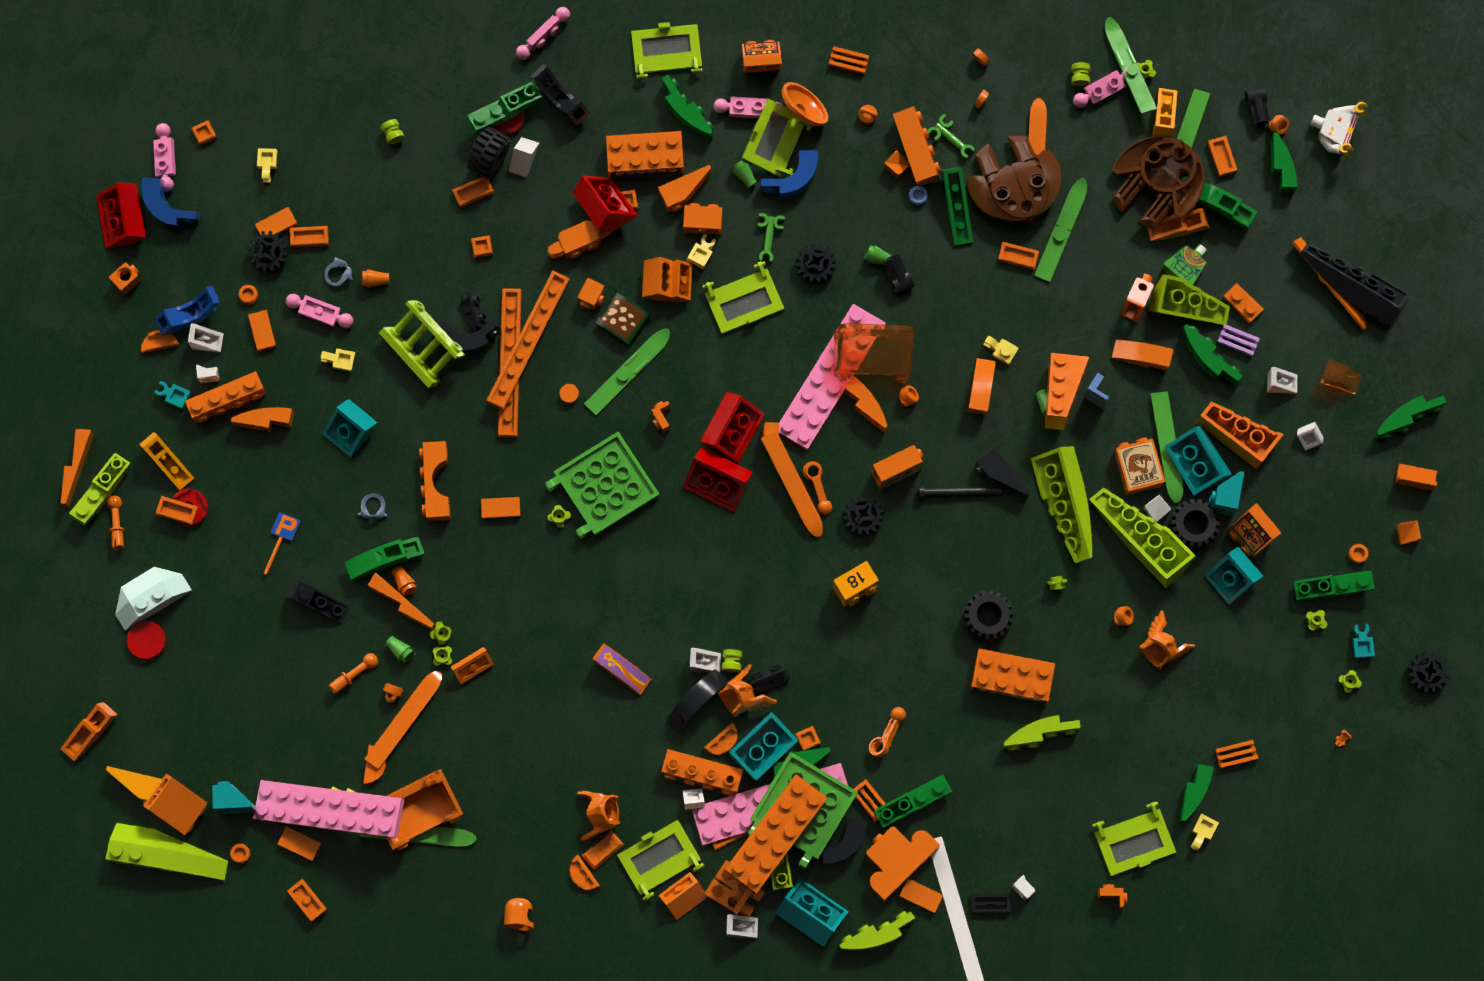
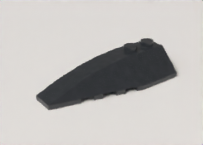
(1368, 292)

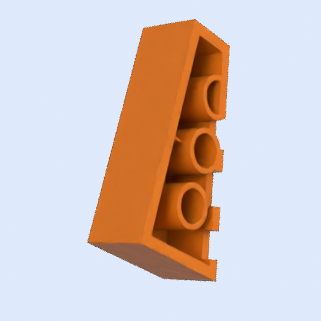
(1064, 381)
(1239, 434)

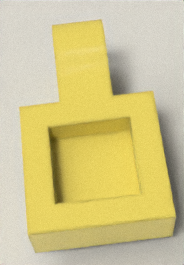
(266, 161)
(1003, 351)
(341, 359)
(1204, 829)

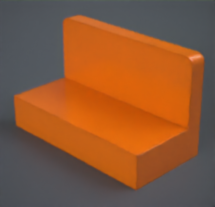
(1416, 477)
(683, 896)

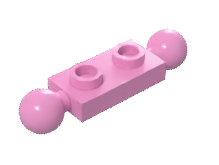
(548, 29)
(1100, 89)
(742, 107)
(164, 156)
(319, 311)

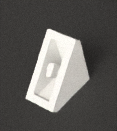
(523, 157)
(205, 339)
(1281, 381)
(704, 660)
(742, 926)

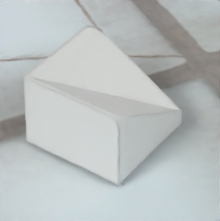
(207, 374)
(1310, 436)
(1157, 508)
(1023, 888)

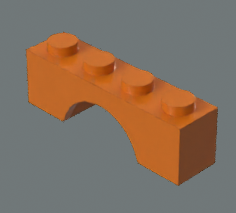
(434, 457)

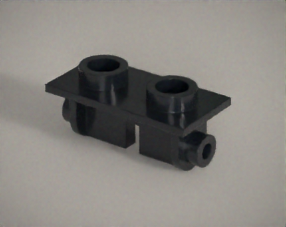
(472, 303)
(775, 674)

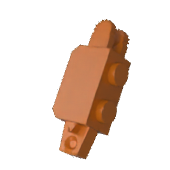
(576, 240)

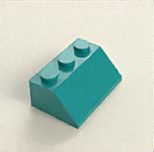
(1198, 460)
(763, 746)
(811, 912)

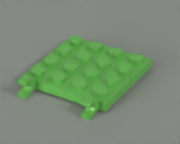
(604, 484)
(826, 820)

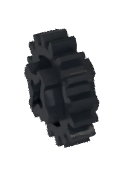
(274, 246)
(822, 258)
(869, 519)
(1436, 673)

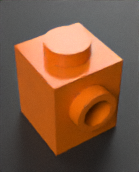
(591, 295)

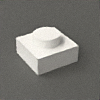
(693, 799)

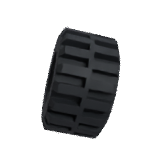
(488, 153)
(1202, 511)
(988, 600)

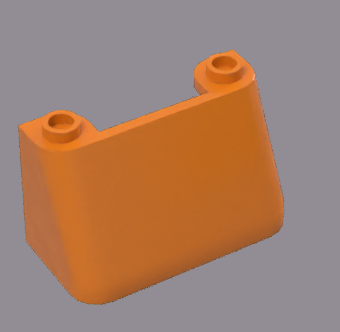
(425, 806)

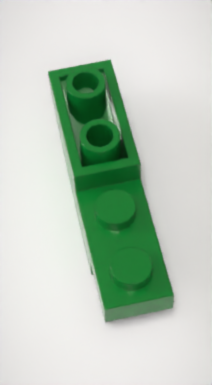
(505, 108)
(689, 114)
(1227, 205)
(1203, 350)
(1402, 420)
(382, 557)
(1334, 586)
(913, 801)

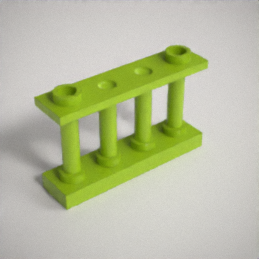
(404, 348)

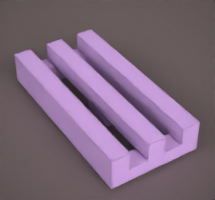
(1239, 333)

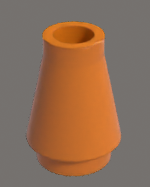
(373, 278)
(404, 582)

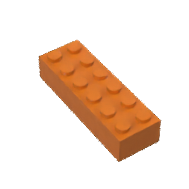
(775, 834)

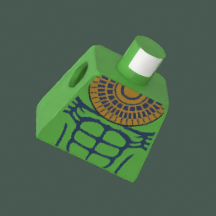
(1186, 264)

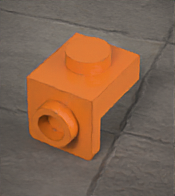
(659, 420)
(1109, 891)

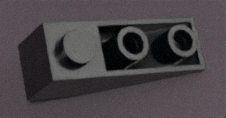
(316, 601)

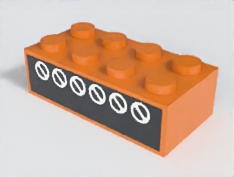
(645, 154)
(1012, 676)

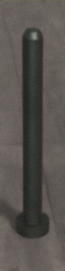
(959, 491)

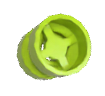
(1080, 74)
(392, 131)
(732, 660)

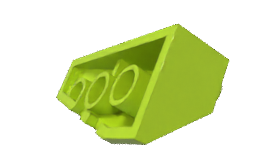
(1181, 299)

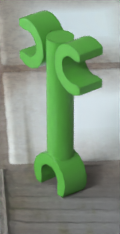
(941, 128)
(770, 223)

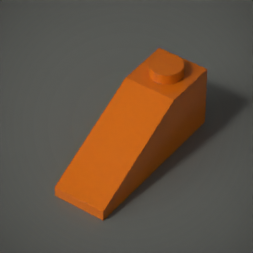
(678, 192)

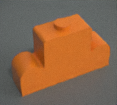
(897, 859)

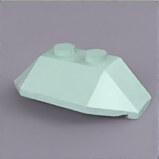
(149, 595)

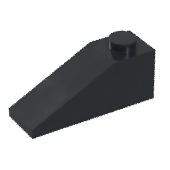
(997, 471)

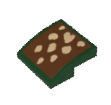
(623, 319)

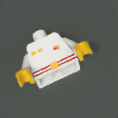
(1338, 127)

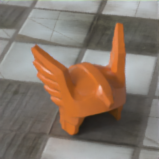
(1160, 646)
(739, 696)
(602, 812)

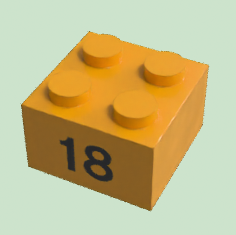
(855, 584)

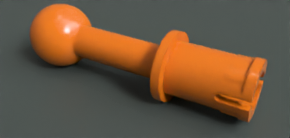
(114, 504)
(369, 661)

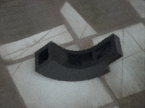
(558, 97)
(473, 342)
(696, 699)
(848, 846)

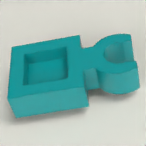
(175, 395)
(1363, 645)

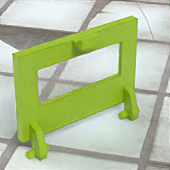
(666, 49)
(773, 139)
(744, 300)
(1134, 841)
(659, 858)

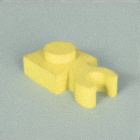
(700, 253)

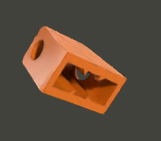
(1137, 297)

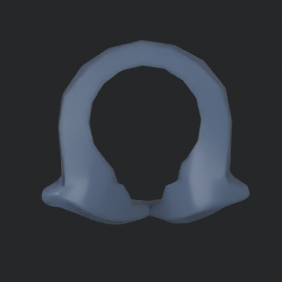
(346, 276)
(380, 513)

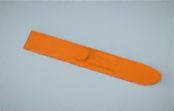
(1037, 126)
(1353, 310)
(793, 483)
(404, 719)

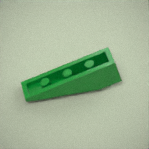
(957, 205)

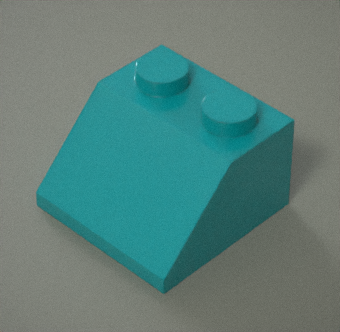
(349, 427)
(1227, 496)
(1233, 575)
(230, 800)

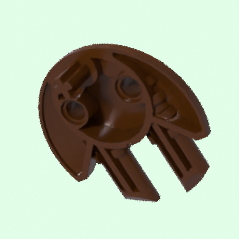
(1160, 177)
(1016, 183)

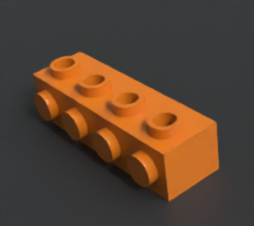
(916, 146)
(225, 397)
(702, 772)

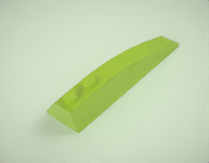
(1065, 494)
(1149, 541)
(162, 852)

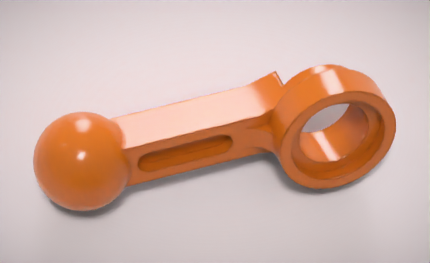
(824, 506)
(897, 716)

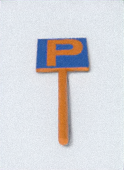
(284, 527)

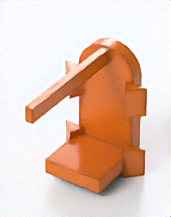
(1343, 738)

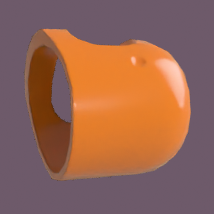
(516, 914)

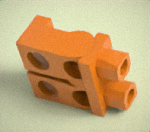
(734, 897)

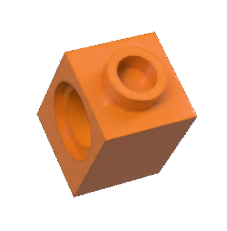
(125, 286)

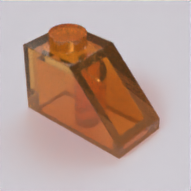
(1340, 376)

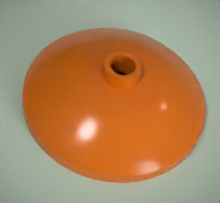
(804, 105)

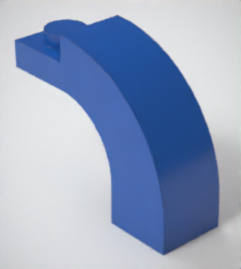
(796, 182)
(156, 203)
(193, 312)

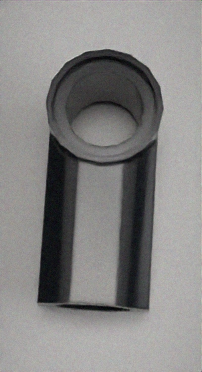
(1257, 101)
(900, 278)

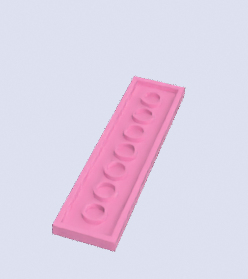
(819, 391)
(329, 809)
(732, 814)

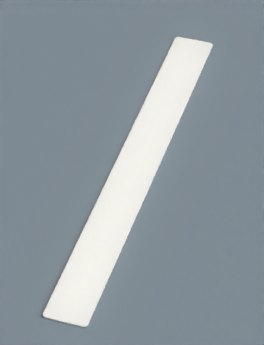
(956, 913)

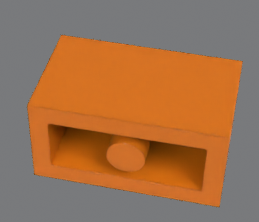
(702, 219)

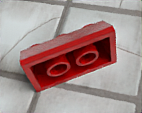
(603, 202)
(120, 215)
(732, 427)
(717, 479)

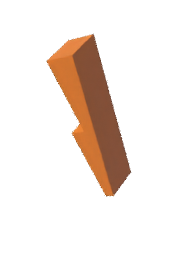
(72, 473)
(381, 587)

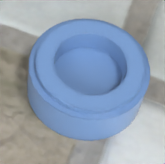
(918, 195)

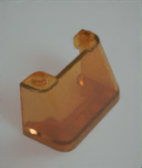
(873, 350)

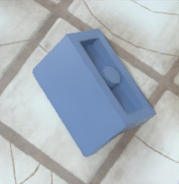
(1094, 394)

